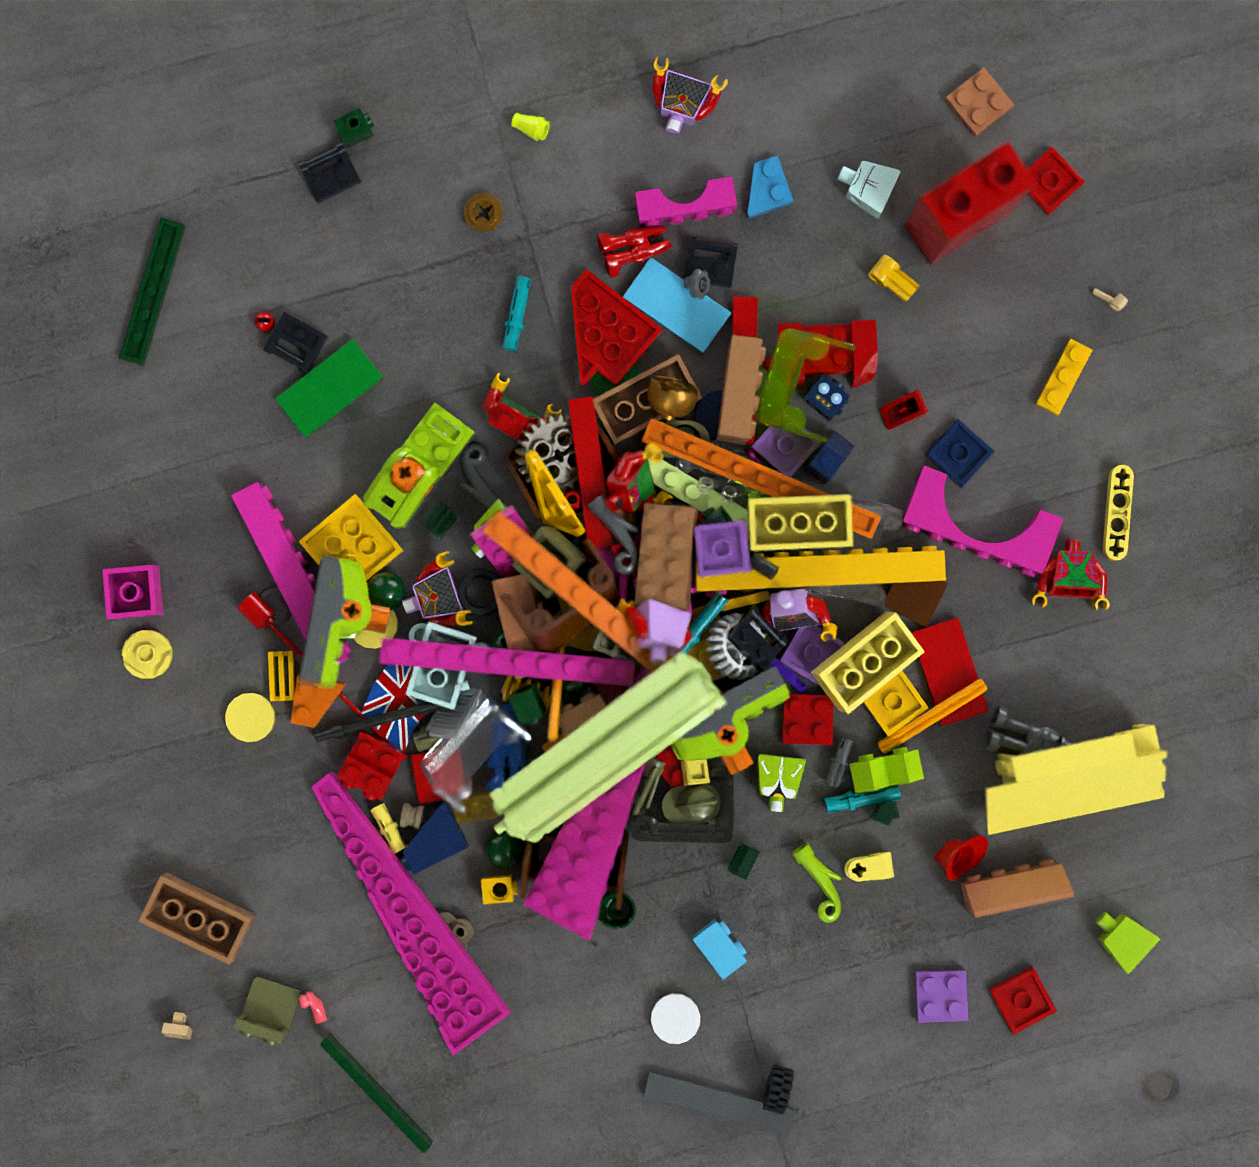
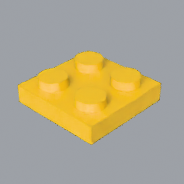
(895, 704)

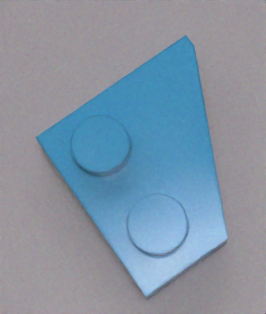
(768, 188)

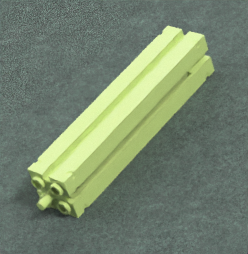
(606, 749)

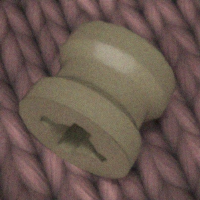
(412, 816)

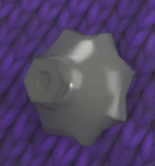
(697, 283)

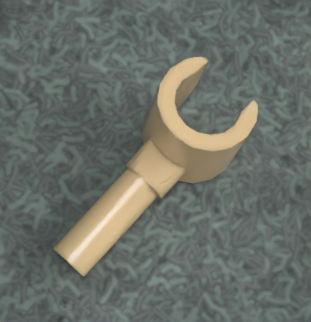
(1116, 303)

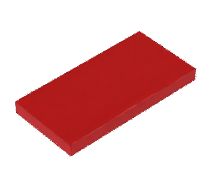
(948, 667)

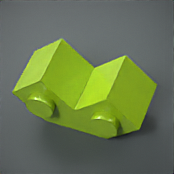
(886, 770)

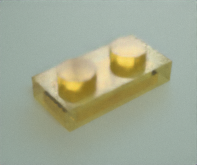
(478, 808)

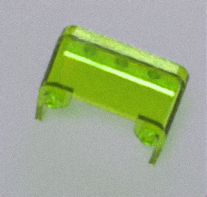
(782, 379)

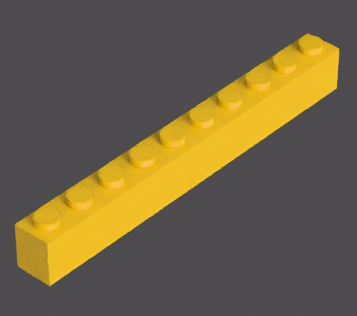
(835, 570)

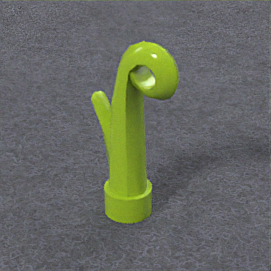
(821, 874)

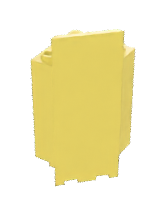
(1076, 780)

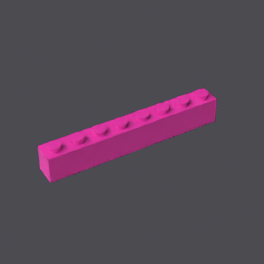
(280, 554)

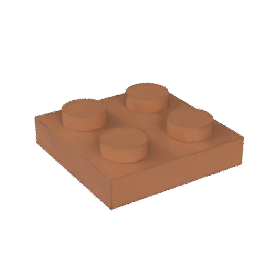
(979, 102)

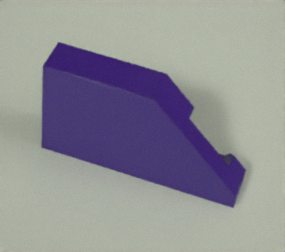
(789, 676)

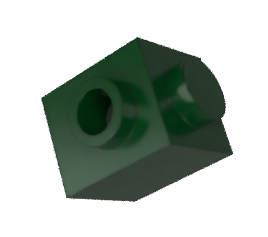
(354, 127)

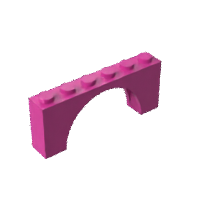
(928, 513)

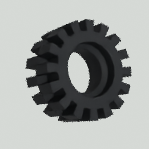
(778, 1089)

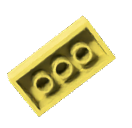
(800, 522)
(867, 662)

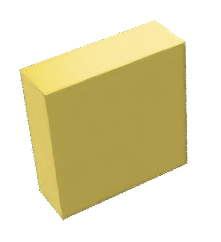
(695, 772)

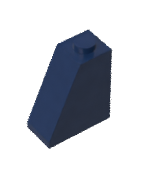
(830, 458)
(435, 841)

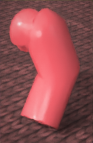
(316, 1005)

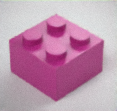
(132, 592)

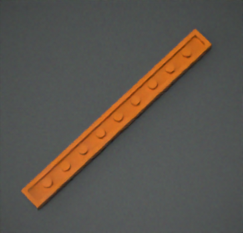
(744, 470)
(568, 587)

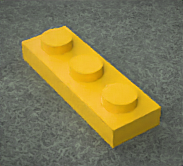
(1063, 377)

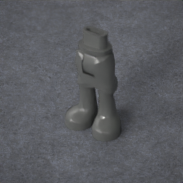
(1034, 740)

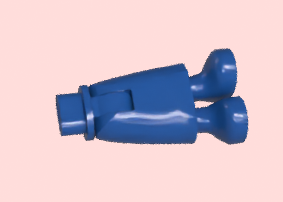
(506, 756)

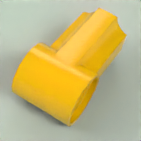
(888, 274)

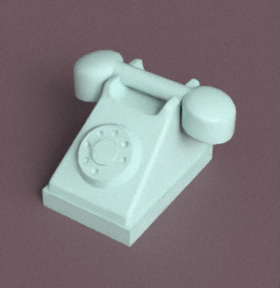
(433, 684)

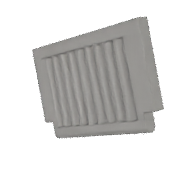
(449, 722)

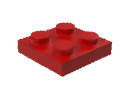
(807, 720)

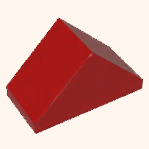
(903, 410)

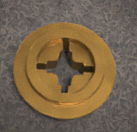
(484, 201)

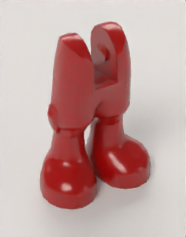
(640, 244)

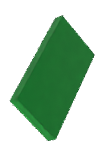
(329, 388)

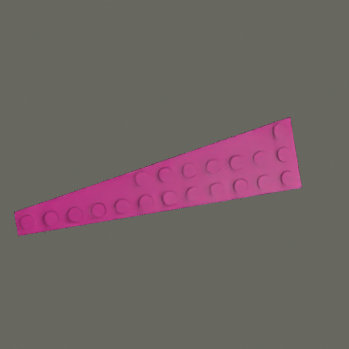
(584, 854)
(443, 969)

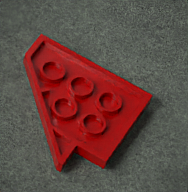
(608, 330)

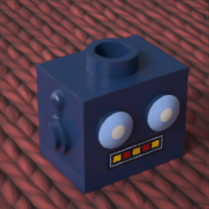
(826, 397)

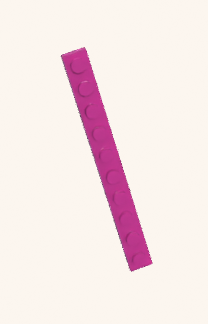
(507, 662)

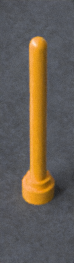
(555, 703)

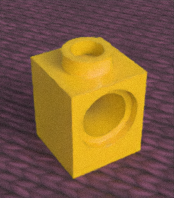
(489, 894)

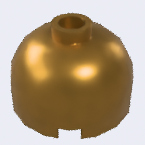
(672, 397)

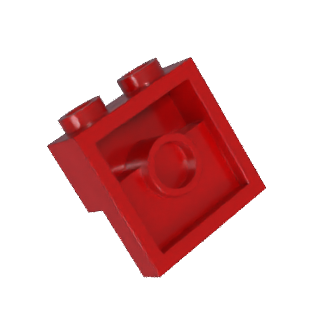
(371, 766)

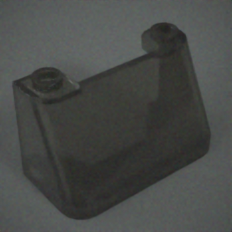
(653, 826)

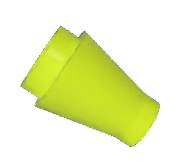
(533, 126)

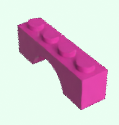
(656, 208)

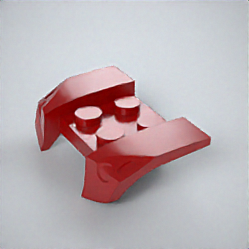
(859, 363)

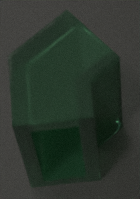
(440, 520)
(885, 812)
(743, 861)

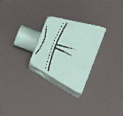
(869, 186)

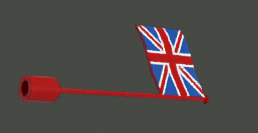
(385, 696)

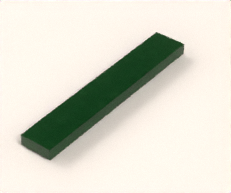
(152, 292)
(376, 1093)

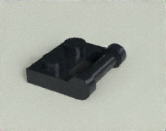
(333, 180)
(719, 271)
(300, 336)
(752, 644)

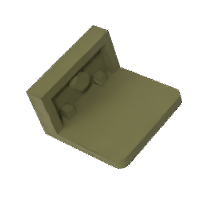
(268, 1011)

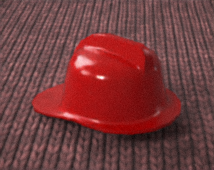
(961, 856)

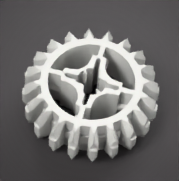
(725, 654)

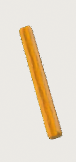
(932, 716)

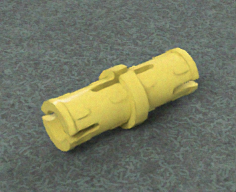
(388, 828)

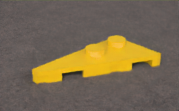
(551, 501)

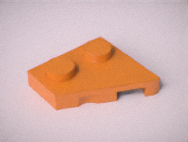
(312, 703)

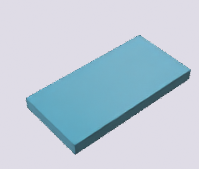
(666, 300)

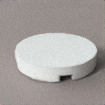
(675, 1018)

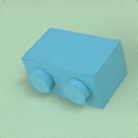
(719, 948)

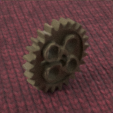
(547, 433)

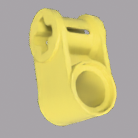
(874, 867)

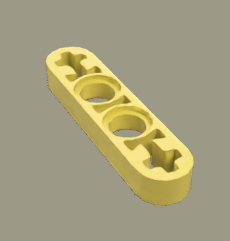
(1115, 512)

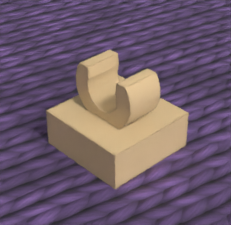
(177, 1028)

